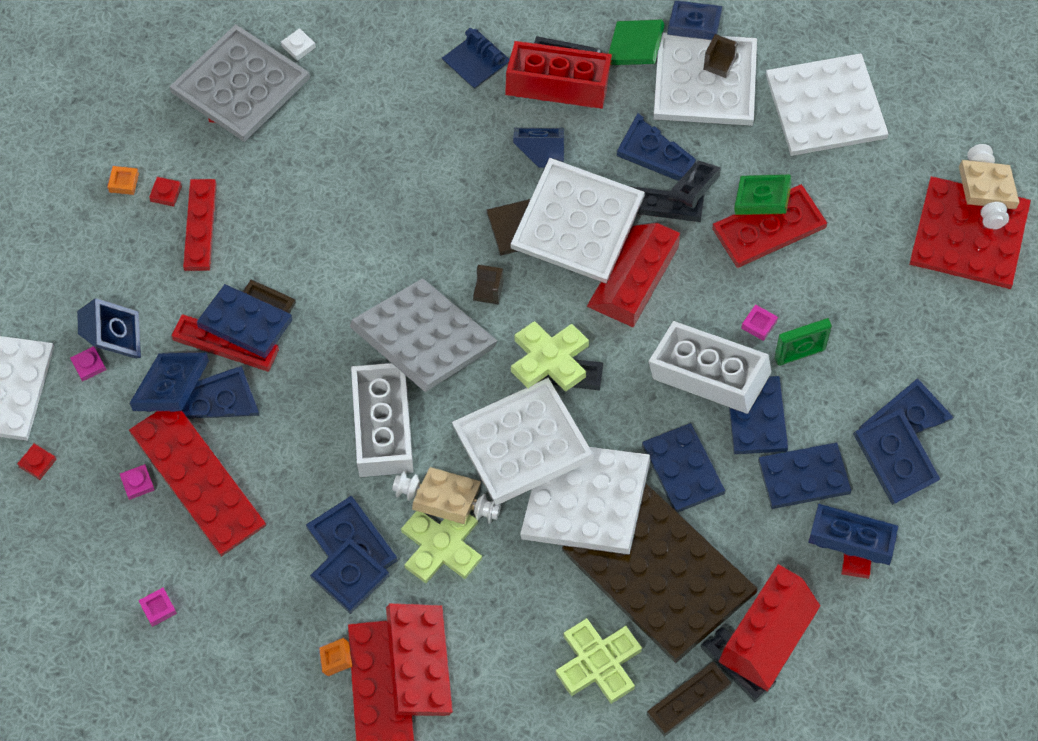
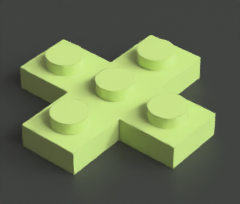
(550, 356)
(440, 546)
(598, 661)

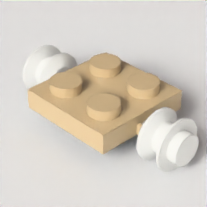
(988, 185)
(446, 496)

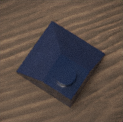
(540, 144)
(110, 327)

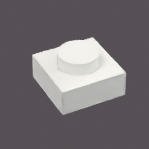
(298, 44)

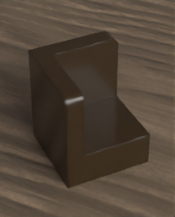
(720, 55)
(488, 284)

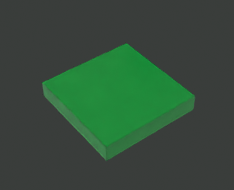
(636, 42)
(763, 194)
(802, 342)

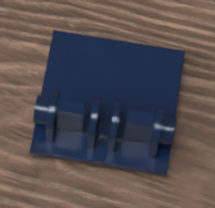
(475, 58)

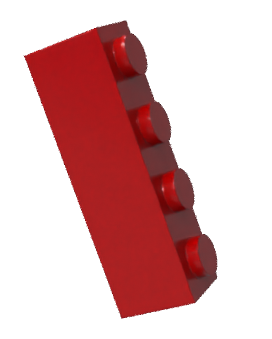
(558, 74)
(636, 272)
(771, 628)

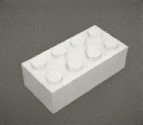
(710, 367)
(381, 420)

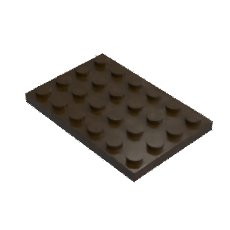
(670, 581)

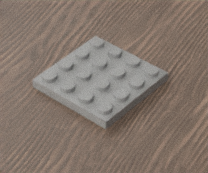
(239, 82)
(423, 334)

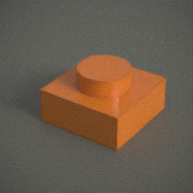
(123, 180)
(335, 657)

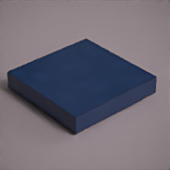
(694, 20)
(349, 575)

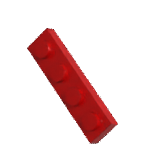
(199, 225)
(189, 334)

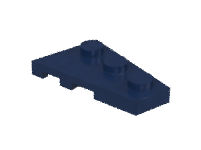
(653, 151)
(221, 396)
(918, 406)

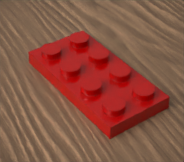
(758, 235)
(418, 660)

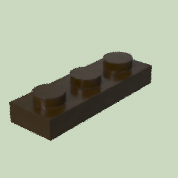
(688, 699)

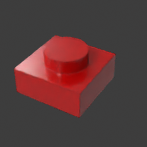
(165, 191)
(36, 461)
(856, 566)

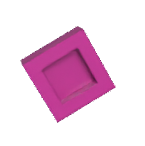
(759, 322)
(88, 363)
(137, 482)
(157, 607)

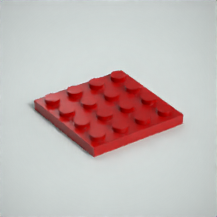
(958, 243)

